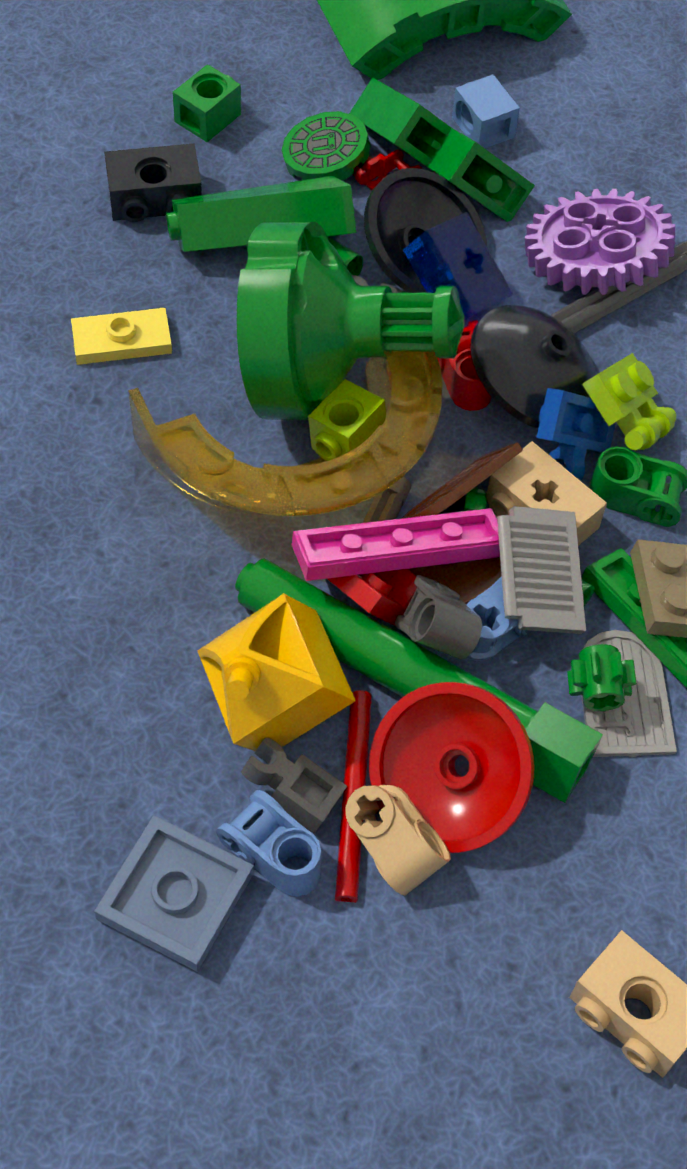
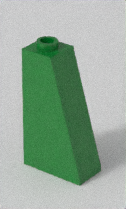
(231, 216)

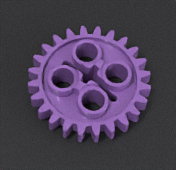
(600, 241)

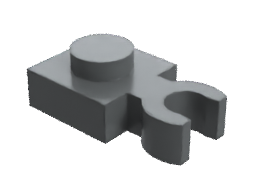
(300, 788)

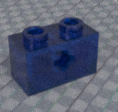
(459, 258)

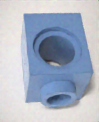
(485, 111)

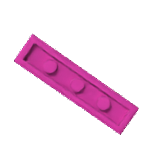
(396, 544)

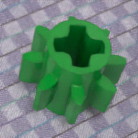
(601, 677)

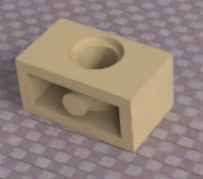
(631, 972)

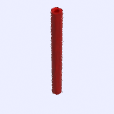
(355, 777)

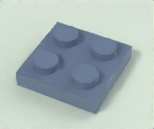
(174, 893)

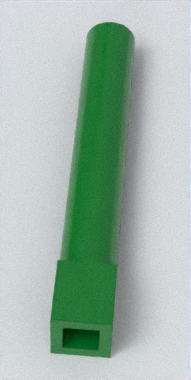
(558, 741)

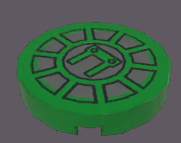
(326, 146)

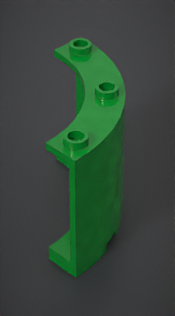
(388, 32)

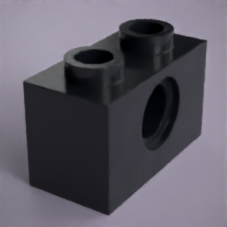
(148, 179)

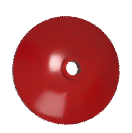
(419, 750)

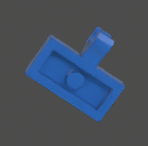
(576, 426)

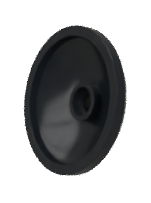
(405, 208)
(523, 354)

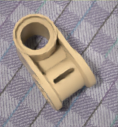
(400, 843)

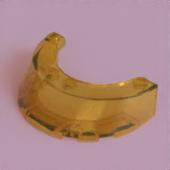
(210, 473)

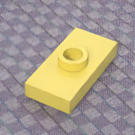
(121, 336)

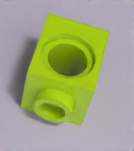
(345, 420)

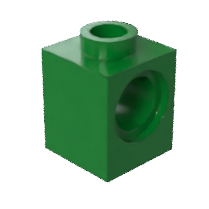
(207, 103)

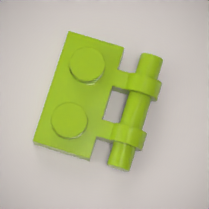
(625, 397)

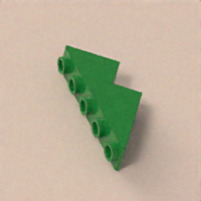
(442, 149)

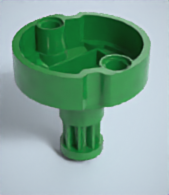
(310, 320)

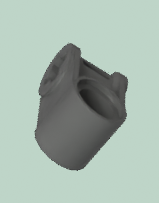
(440, 619)

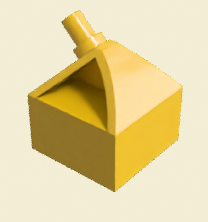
(275, 674)

